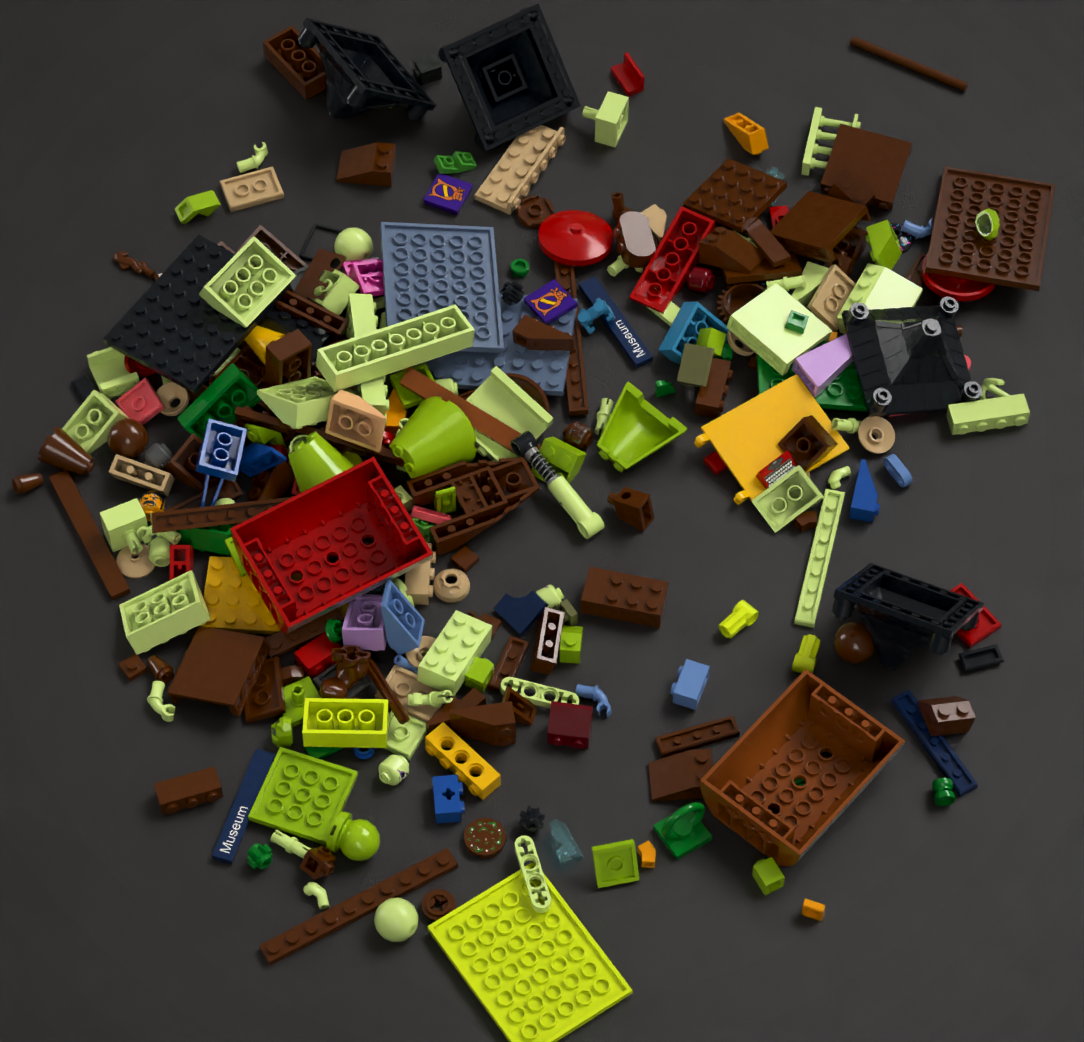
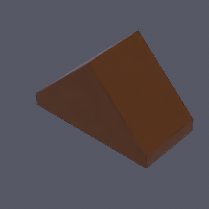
(523, 709)

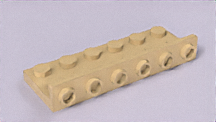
(520, 168)

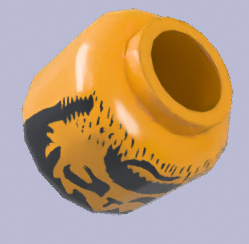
(151, 502)

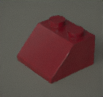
(570, 725)

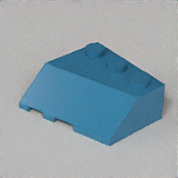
(686, 329)

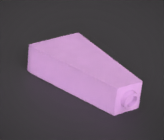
(823, 364)

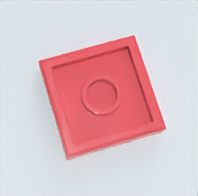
(140, 402)

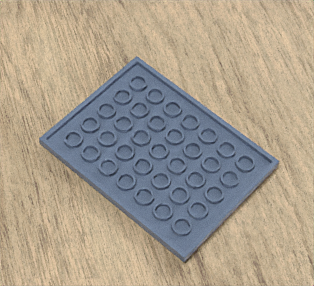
(442, 267)
(544, 367)

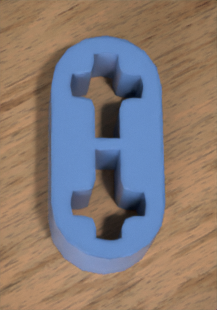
(897, 470)

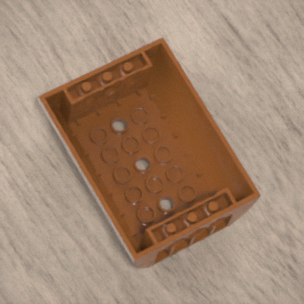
(787, 747)

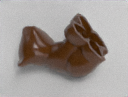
(351, 667)

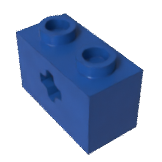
(443, 788)

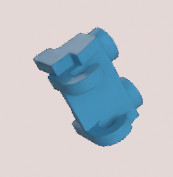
(587, 316)

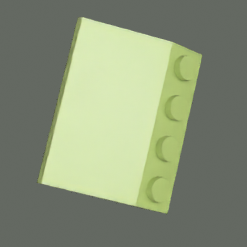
(247, 283)
(881, 289)
(300, 401)
(164, 612)

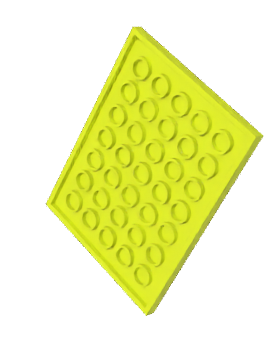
(527, 967)

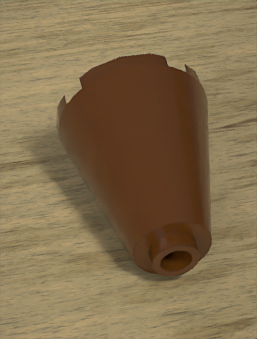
(65, 453)

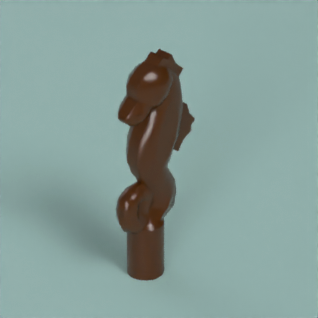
(126, 262)

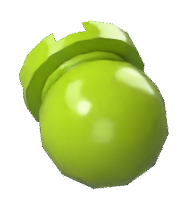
(355, 838)

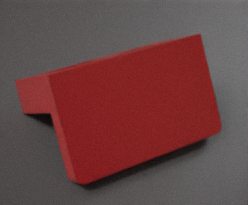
(628, 76)

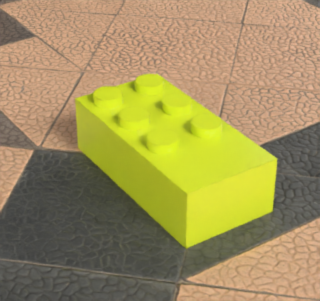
(345, 723)

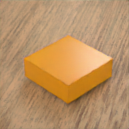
(813, 909)

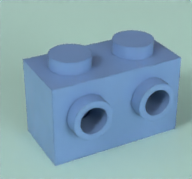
(690, 684)

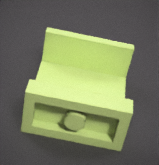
(110, 372)

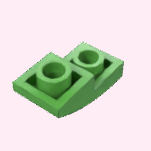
(456, 163)

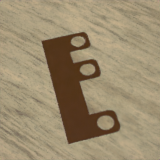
(310, 278)

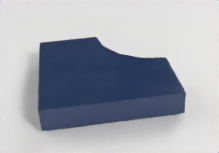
(521, 611)

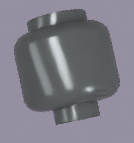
(157, 456)

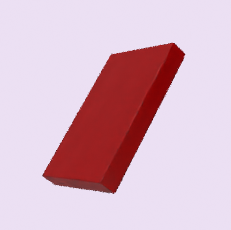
(985, 624)

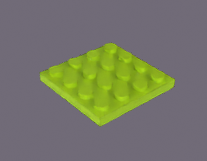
(303, 795)

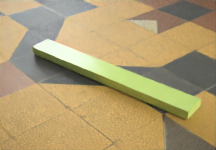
(819, 558)

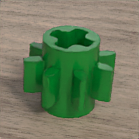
(259, 856)

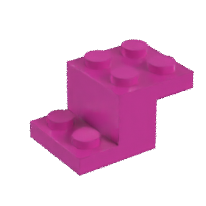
(367, 274)

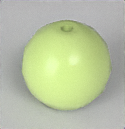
(353, 244)
(396, 919)

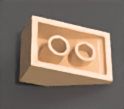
(355, 421)

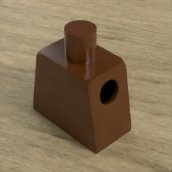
(633, 507)

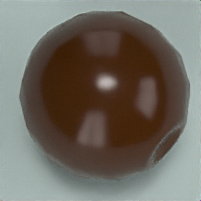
(127, 438)
(853, 643)

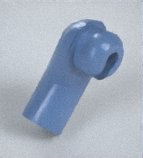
(403, 662)

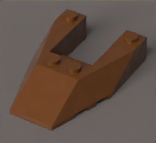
(483, 492)

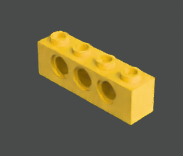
(444, 737)

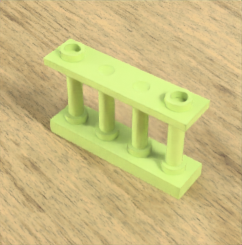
(816, 134)

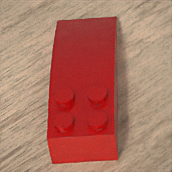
(672, 260)

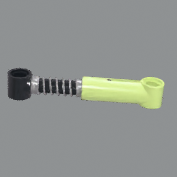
(587, 521)

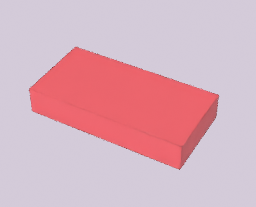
(429, 515)

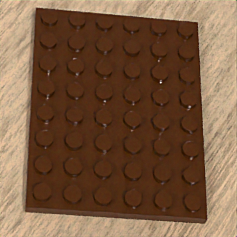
(1018, 250)

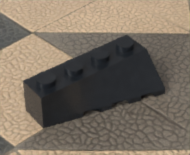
(284, 323)

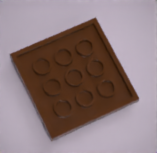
(735, 195)

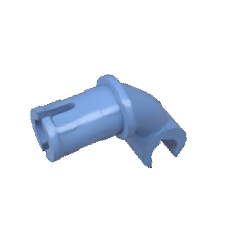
(917, 231)
(595, 694)

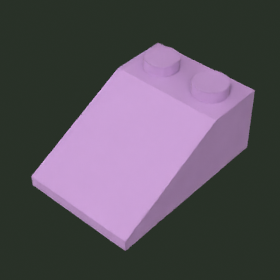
(364, 623)

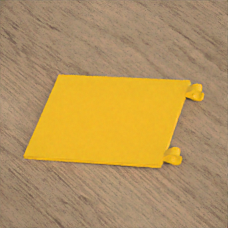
(751, 432)

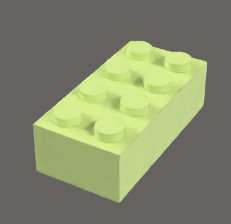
(454, 652)

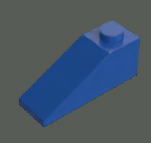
(259, 458)
(865, 497)

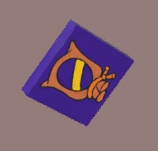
(448, 193)
(550, 302)

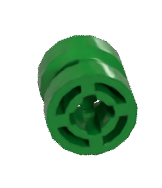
(943, 791)

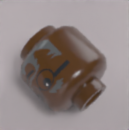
(578, 435)

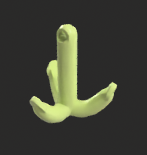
(989, 384)

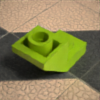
(202, 203)
(263, 435)

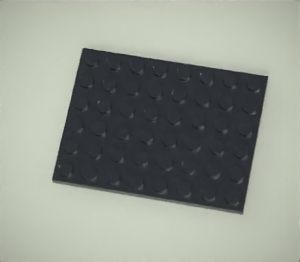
(176, 328)

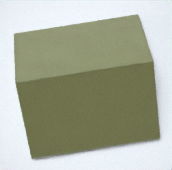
(695, 365)

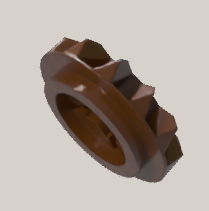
(442, 897)

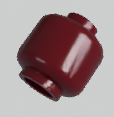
(700, 279)

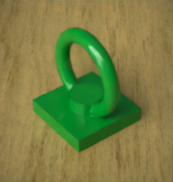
(683, 830)

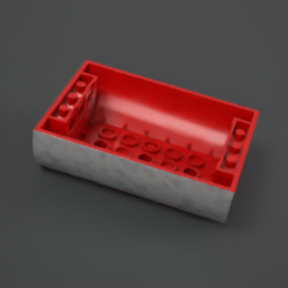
(323, 523)

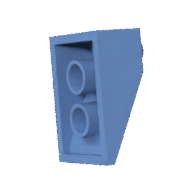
(401, 620)

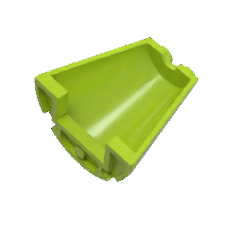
(636, 430)
(434, 438)
(316, 461)

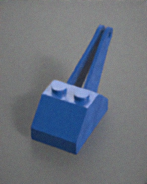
(220, 454)

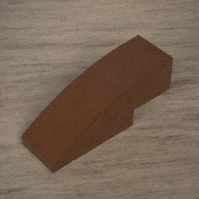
(473, 698)

